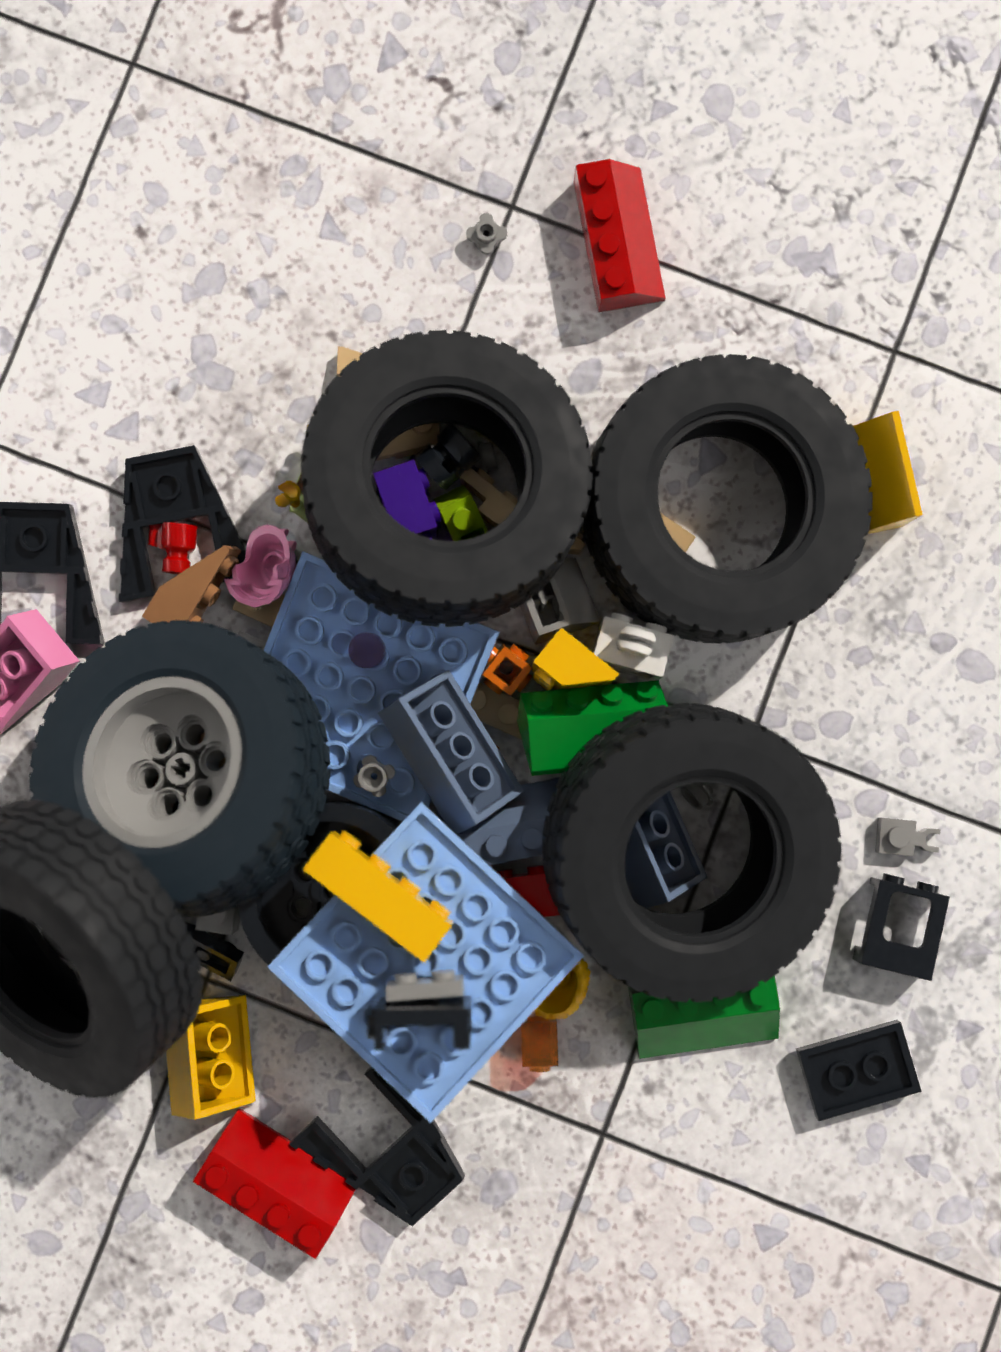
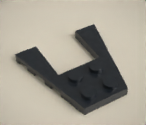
(167, 489)
(49, 542)
(407, 1175)

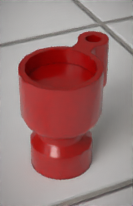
(177, 541)

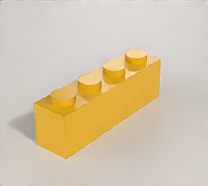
(379, 895)

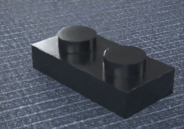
(214, 954)

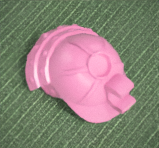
(266, 567)

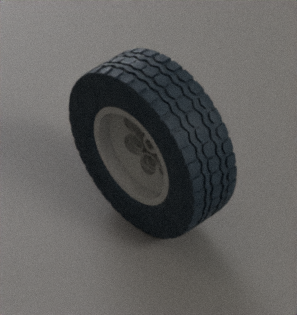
(169, 684)

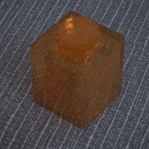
(539, 1044)

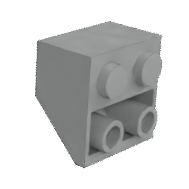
(560, 604)

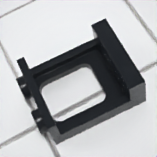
(895, 956)
(417, 1012)

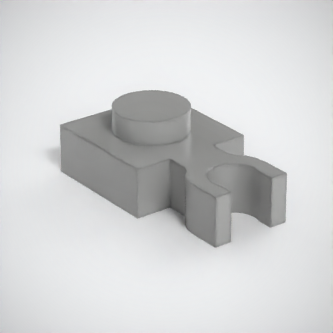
(901, 837)

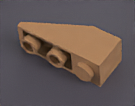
(193, 589)

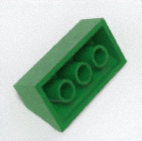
(563, 720)
(681, 1027)

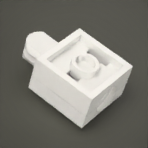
(632, 647)

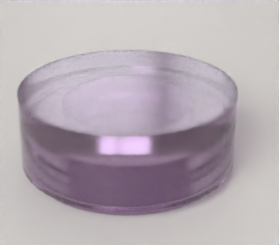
(367, 650)

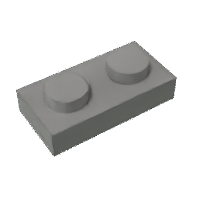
(409, 987)

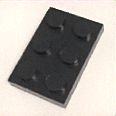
(858, 1070)

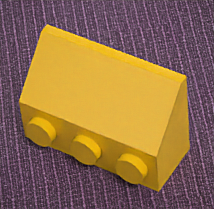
(892, 478)
(570, 664)
(212, 1061)

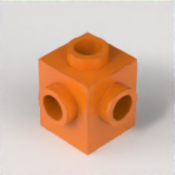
(512, 681)

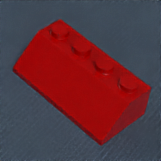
(618, 235)
(275, 1183)

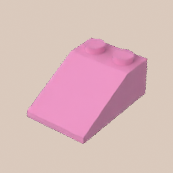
(30, 664)

